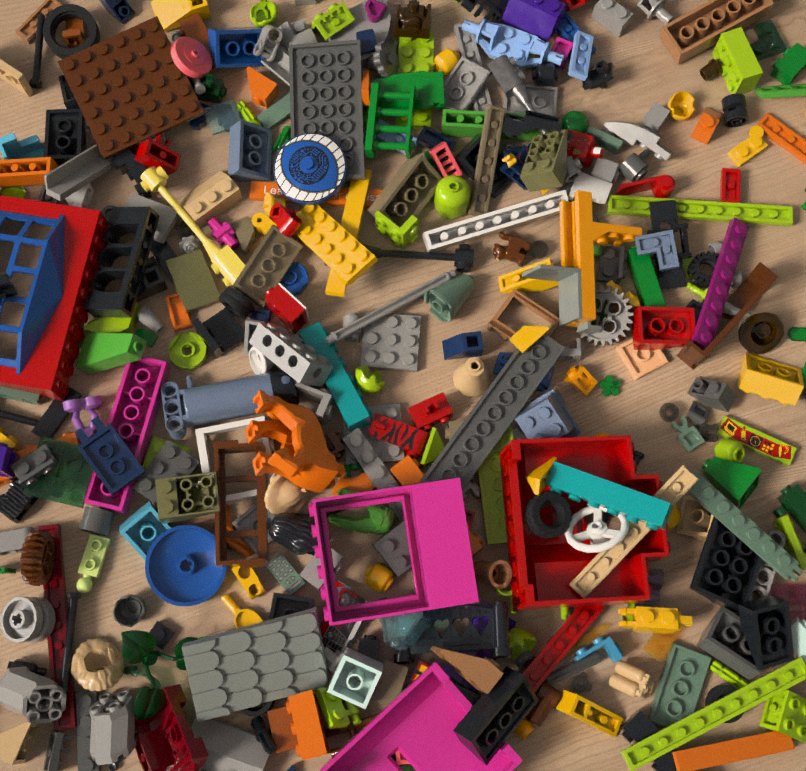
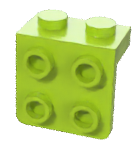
(398, 236)

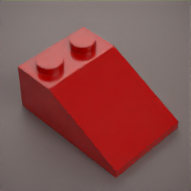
(662, 327)

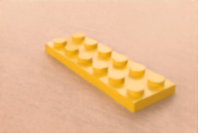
(333, 244)

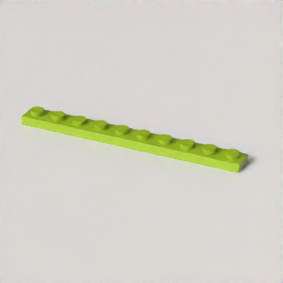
(704, 210)
(714, 714)

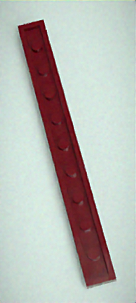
(56, 594)

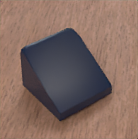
(367, 40)

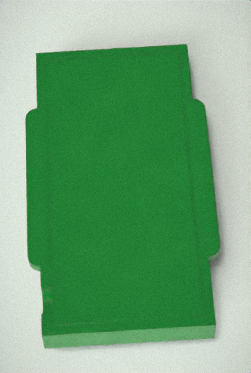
(428, 84)

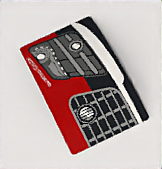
(342, 635)

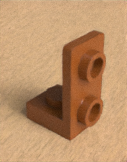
(74, 33)

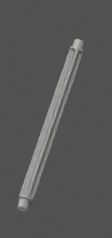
(388, 308)

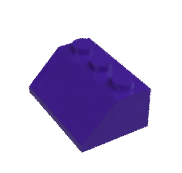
(535, 16)

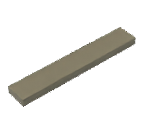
(486, 160)

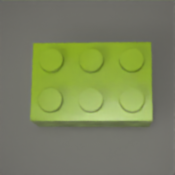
(737, 61)

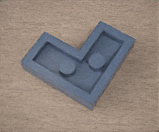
(662, 244)

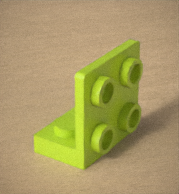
(333, 20)
(786, 715)

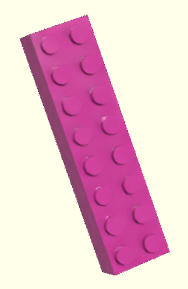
(133, 420)

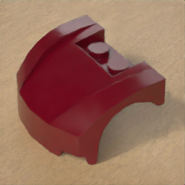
(166, 739)

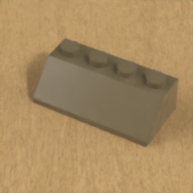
(407, 191)

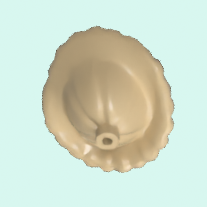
(284, 496)
(97, 665)

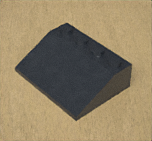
(725, 568)

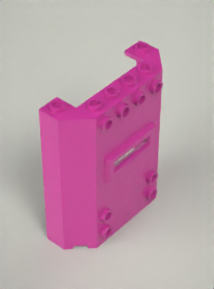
(422, 729)

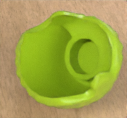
(264, 13)
(368, 381)
(520, 641)

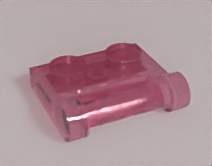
(794, 594)

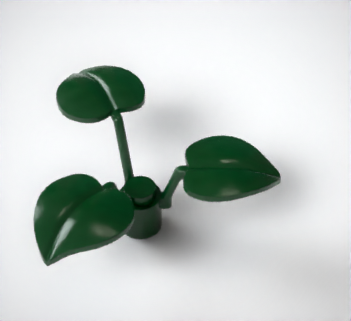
(137, 648)

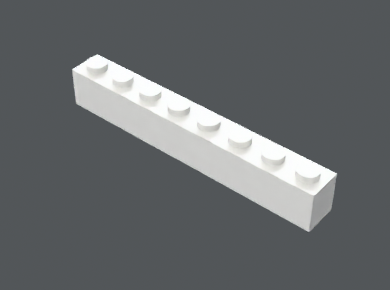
(493, 222)

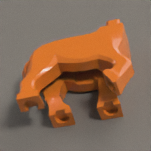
(303, 449)

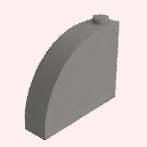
(381, 29)

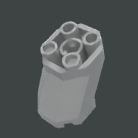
(32, 695)
(112, 727)

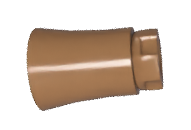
(494, 573)

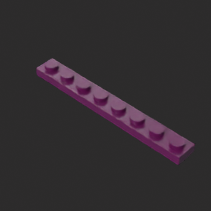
(720, 284)

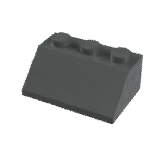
(727, 643)

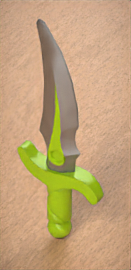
(728, 308)

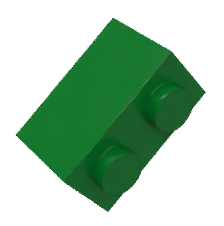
(790, 65)

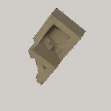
(245, 233)

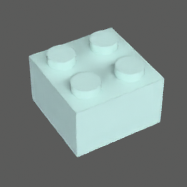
(355, 678)

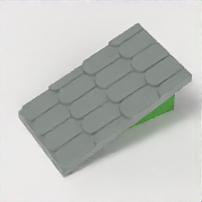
(255, 664)

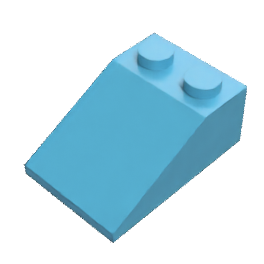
(143, 528)

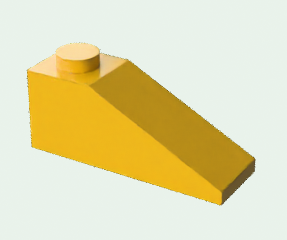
(515, 281)
(589, 713)

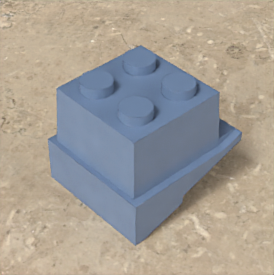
(547, 417)

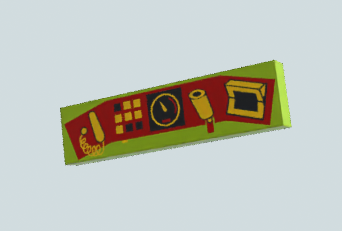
(756, 441)

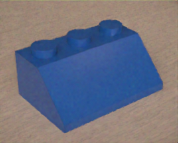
(234, 46)

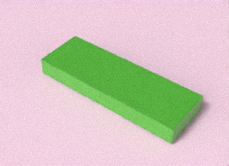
(781, 91)

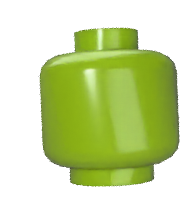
(729, 450)

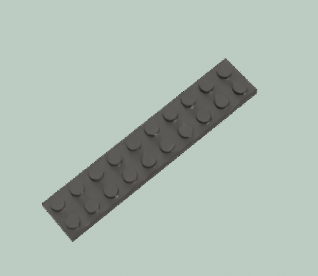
(494, 412)

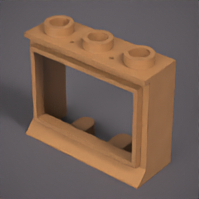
(534, 306)

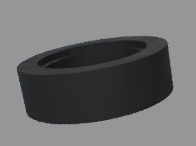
(65, 12)

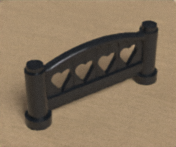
(493, 637)

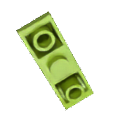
(113, 324)

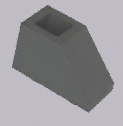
(713, 393)

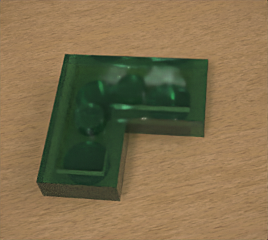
(770, 41)

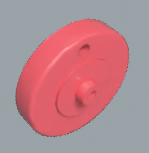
(191, 57)

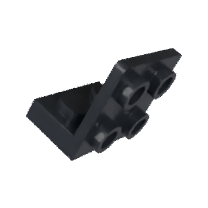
(220, 332)

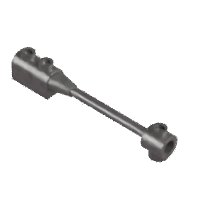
(513, 85)

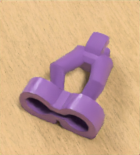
(76, 405)

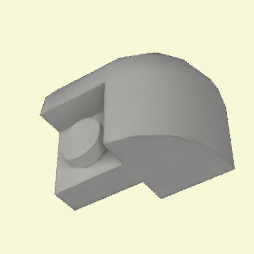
(296, 34)

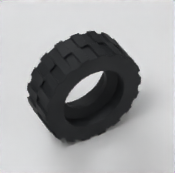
(533, 515)

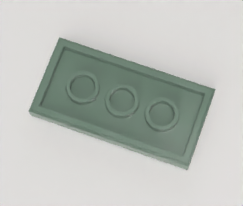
(679, 685)

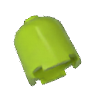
(452, 197)

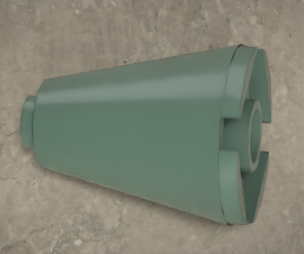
(449, 297)

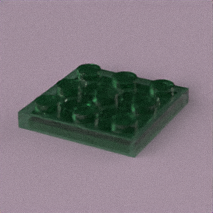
(69, 480)

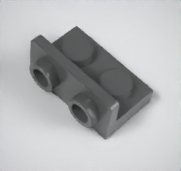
(611, 264)
(34, 466)

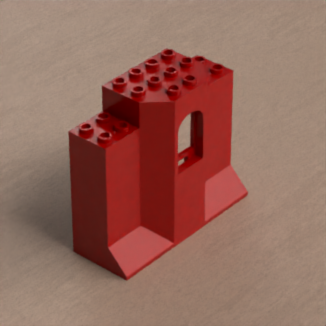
(548, 565)

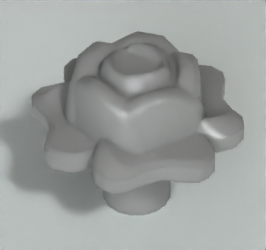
(189, 244)

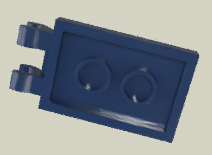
(109, 457)

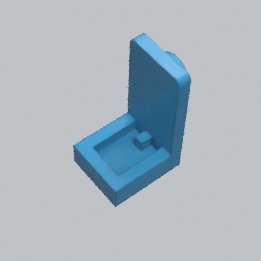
(613, 649)

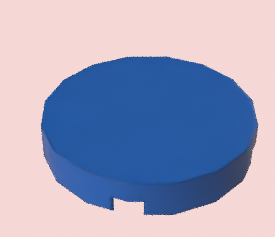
(295, 279)

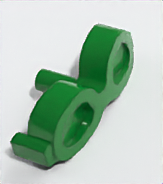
(354, 467)

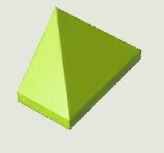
(433, 449)

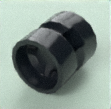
(734, 110)

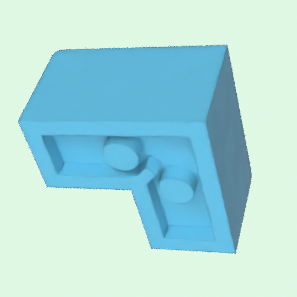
(27, 148)

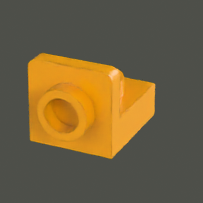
(580, 379)

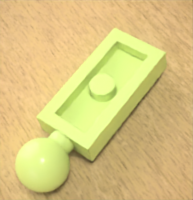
(92, 562)

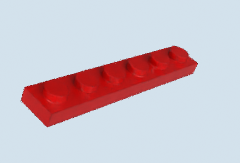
(560, 644)

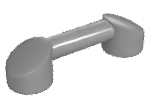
(715, 247)

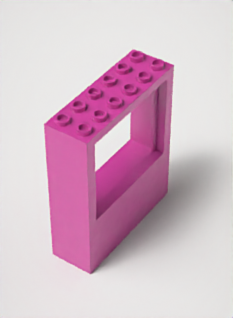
(436, 546)

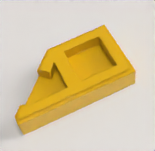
(528, 336)

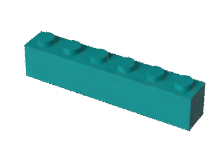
(338, 382)
(609, 495)

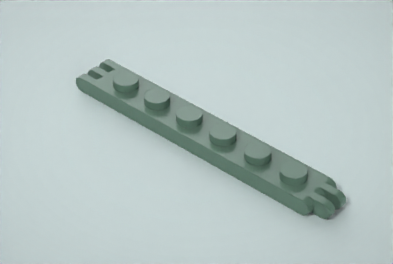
(744, 528)

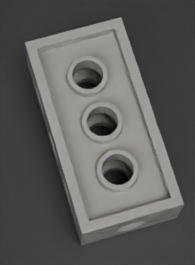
(291, 354)

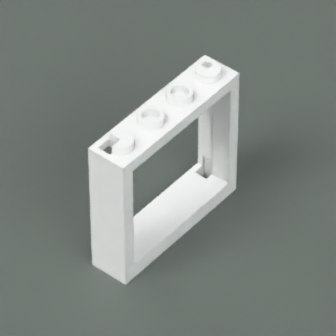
(201, 435)

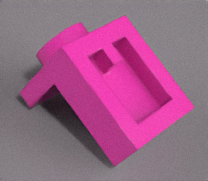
(563, 47)

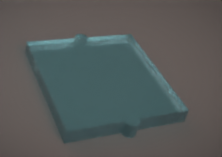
(222, 116)

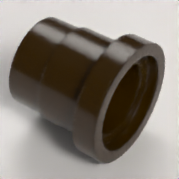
(710, 70)

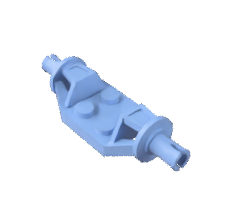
(512, 42)

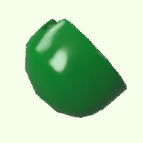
(575, 121)

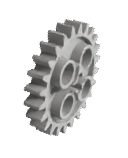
(620, 319)

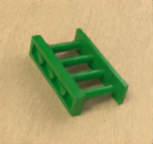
(376, 112)

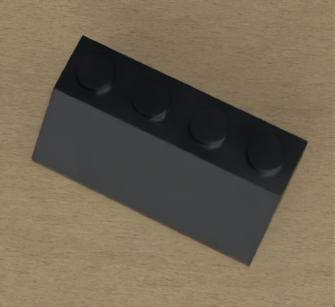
(496, 715)

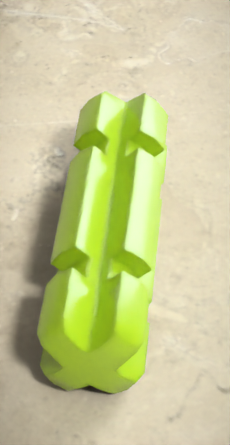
(247, 113)
(727, 674)

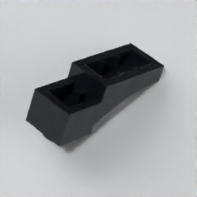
(515, 124)

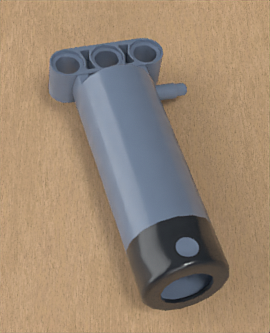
(221, 399)

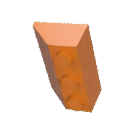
(307, 725)

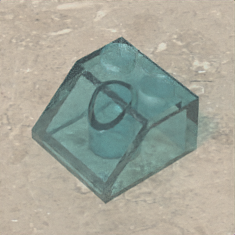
(404, 629)

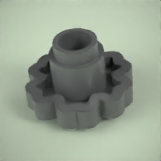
(384, 59)

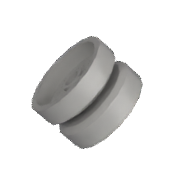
(27, 619)

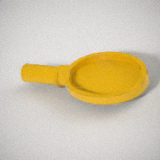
(242, 617)

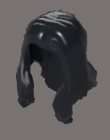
(294, 532)

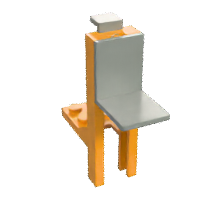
(576, 271)

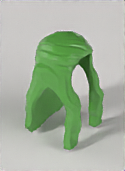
(377, 522)

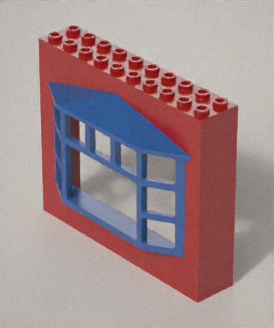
(55, 304)

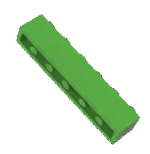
(470, 123)

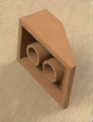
(479, 672)

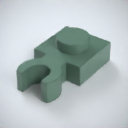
(688, 437)

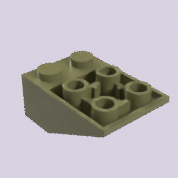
(546, 161)
(187, 497)

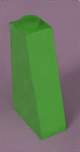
(109, 351)

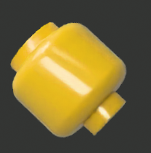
(446, 61)
(379, 577)

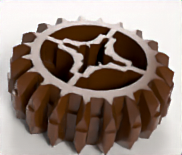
(37, 558)

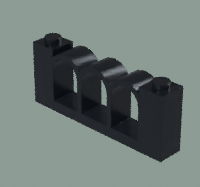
(122, 220)

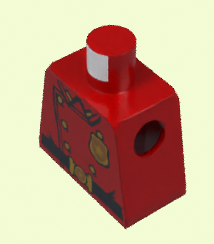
(583, 147)

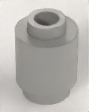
(347, 319)

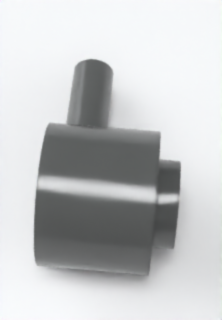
(634, 166)

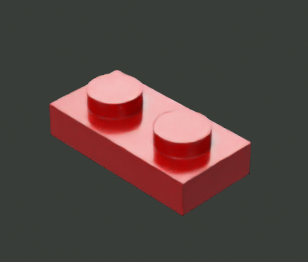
(730, 185)

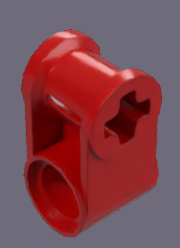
(285, 219)

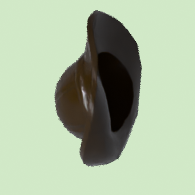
(761, 332)

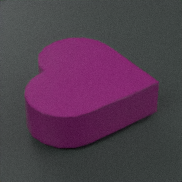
(375, 10)

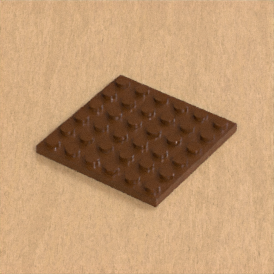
(130, 88)

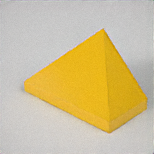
(539, 476)

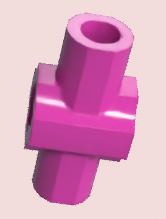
(223, 233)

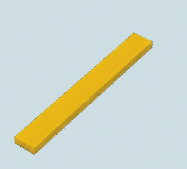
(351, 222)

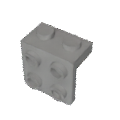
(324, 412)

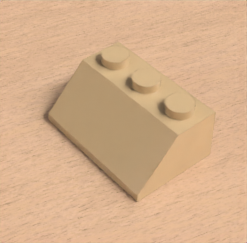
(211, 198)

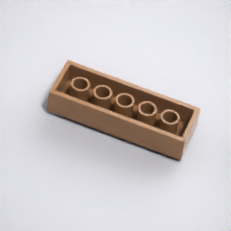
(704, 25)

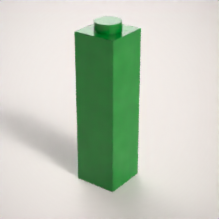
(644, 279)

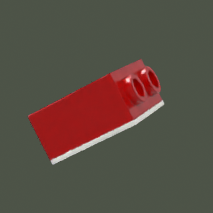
(286, 308)

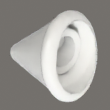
(259, 362)

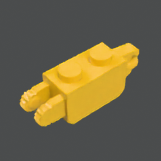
(654, 619)

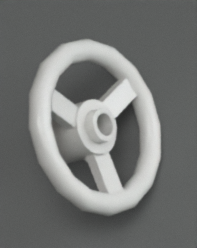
(596, 532)

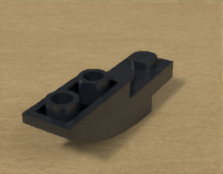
(126, 163)

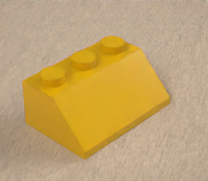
(770, 379)

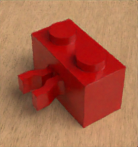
(155, 154)
(431, 412)

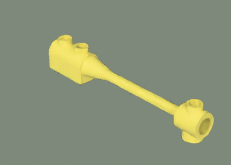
(223, 259)

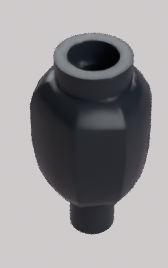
(29, 664)

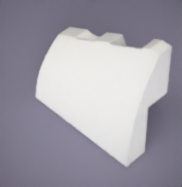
(599, 188)

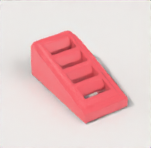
(443, 145)

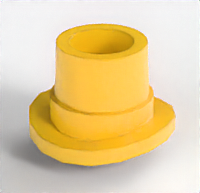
(269, 201)

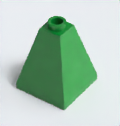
(732, 479)

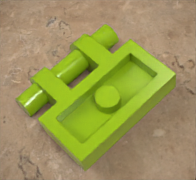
(334, 711)

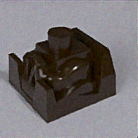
(413, 20)

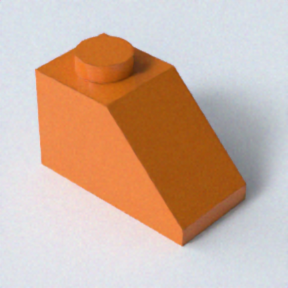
(261, 88)
(706, 125)

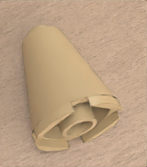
(472, 377)

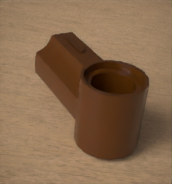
(548, 698)

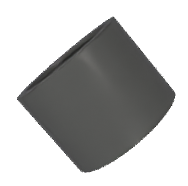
(96, 521)

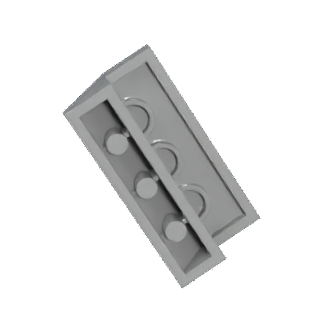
(229, 747)

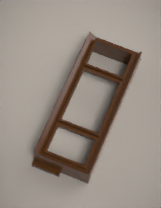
(743, 298)
(221, 534)

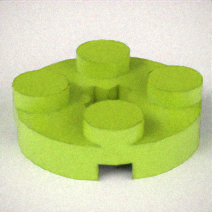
(190, 361)

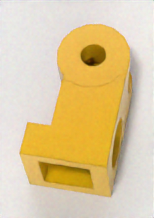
(262, 223)
(249, 581)

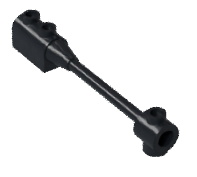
(462, 258)

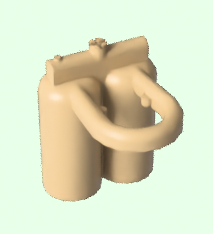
(631, 680)

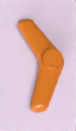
(236, 543)

